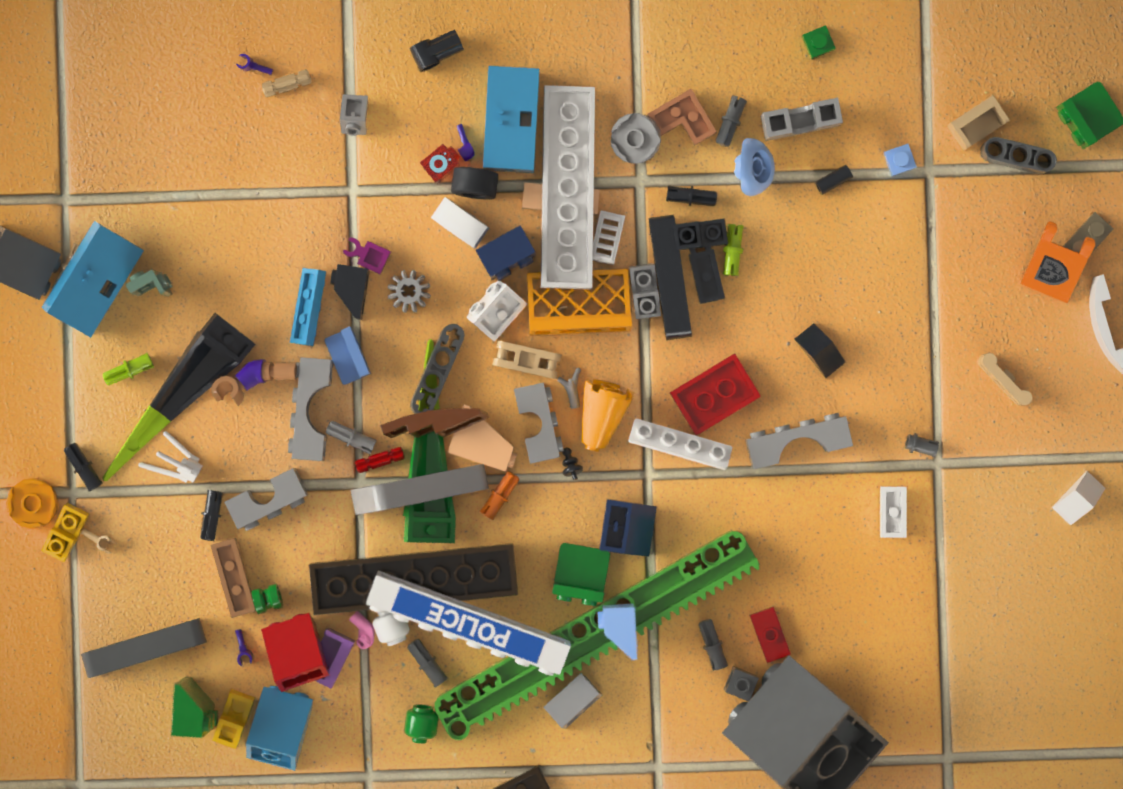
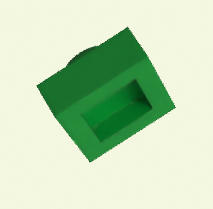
(818, 42)

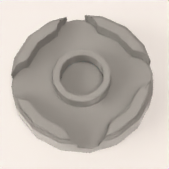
(635, 138)

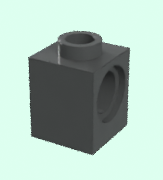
(741, 683)

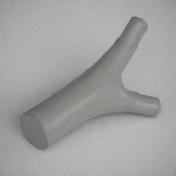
(571, 388)

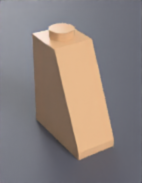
(483, 445)

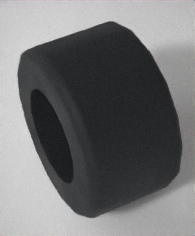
(474, 183)

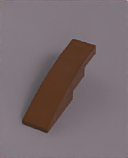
(441, 421)

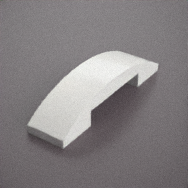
(1098, 293)

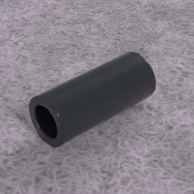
(833, 179)

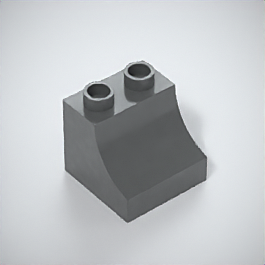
(803, 732)

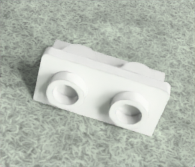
(496, 310)

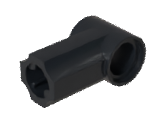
(430, 52)

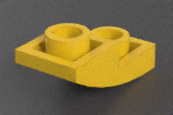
(65, 532)

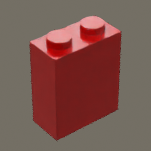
(295, 652)

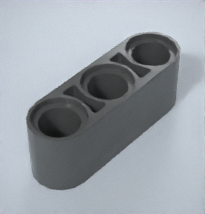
(1030, 154)

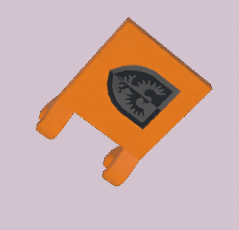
(1054, 267)

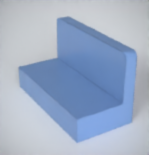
(347, 356)

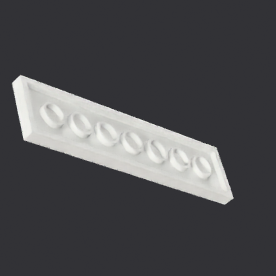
(567, 187)

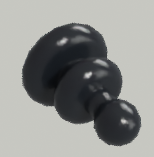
(569, 462)

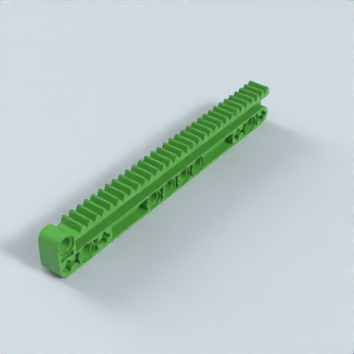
(652, 599)

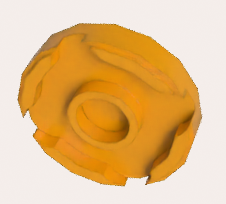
(32, 503)

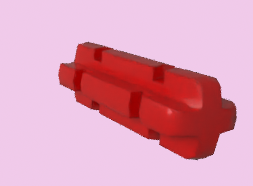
(379, 460)

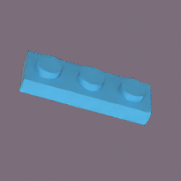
(308, 306)

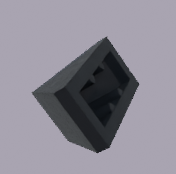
(820, 350)

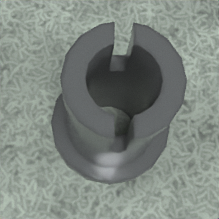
(921, 445)

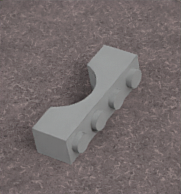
(312, 377)
(830, 434)

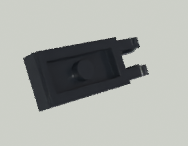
(706, 275)

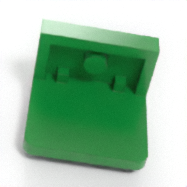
(1090, 115)
(581, 574)

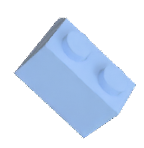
(620, 626)

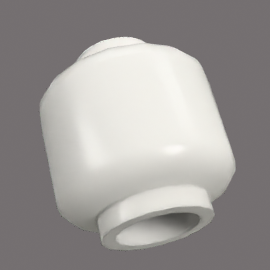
(390, 629)

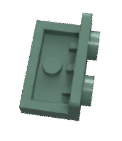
(143, 282)

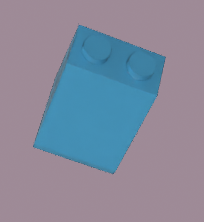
(279, 728)

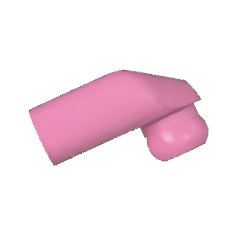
(366, 630)

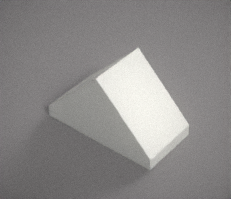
(1079, 498)

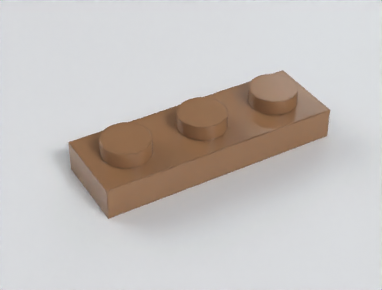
(233, 577)

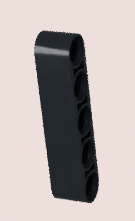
(670, 278)

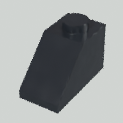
(351, 287)

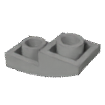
(645, 291)

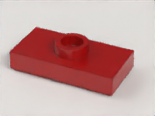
(770, 634)

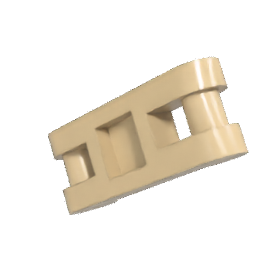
(526, 359)
(1004, 380)

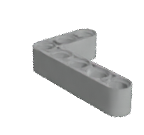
(419, 489)

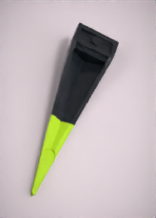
(208, 357)

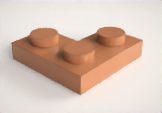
(686, 111)

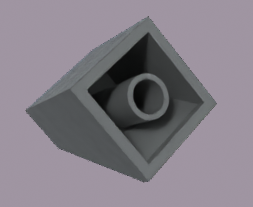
(26, 263)

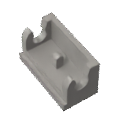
(572, 701)

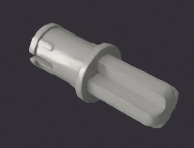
(351, 437)

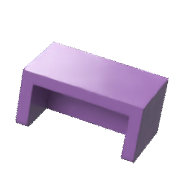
(336, 650)

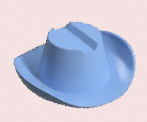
(754, 167)

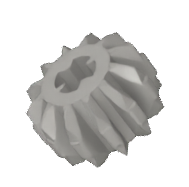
(409, 282)

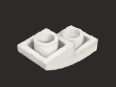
(460, 222)

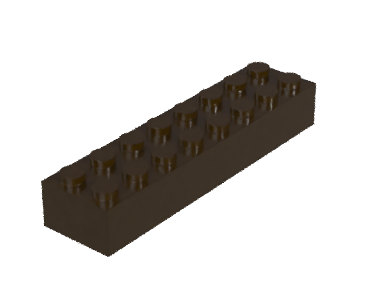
(456, 573)

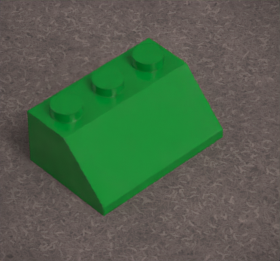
(192, 710)

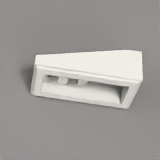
(603, 258)

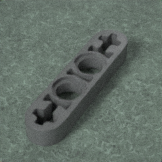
(434, 368)

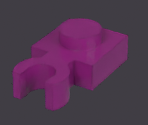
(371, 256)

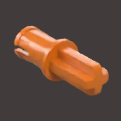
(500, 495)

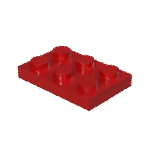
(715, 394)

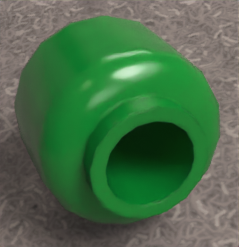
(421, 723)

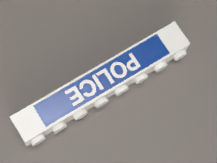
(468, 623)

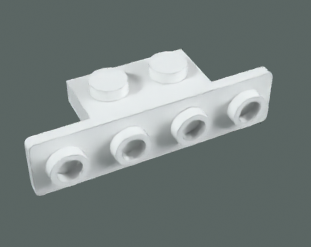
(680, 444)

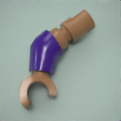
(250, 375)

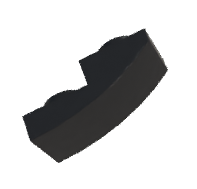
(700, 234)

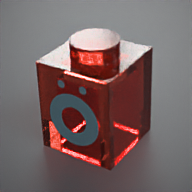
(441, 163)

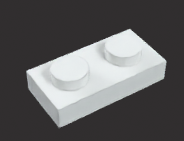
(893, 512)

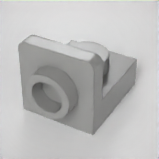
(353, 114)

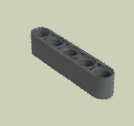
(143, 648)

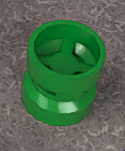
(267, 599)

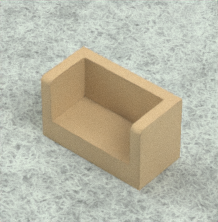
(978, 123)

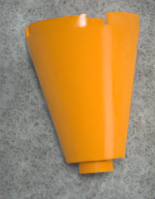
(602, 412)

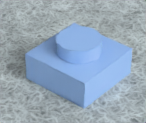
(900, 159)

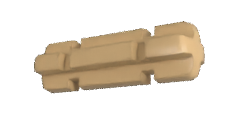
(286, 83)

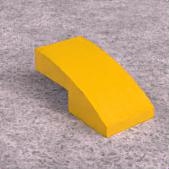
(233, 719)

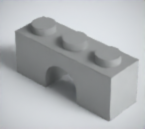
(801, 120)
(535, 400)
(288, 491)

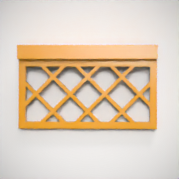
(581, 323)

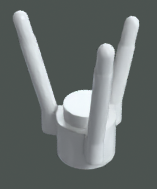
(187, 469)

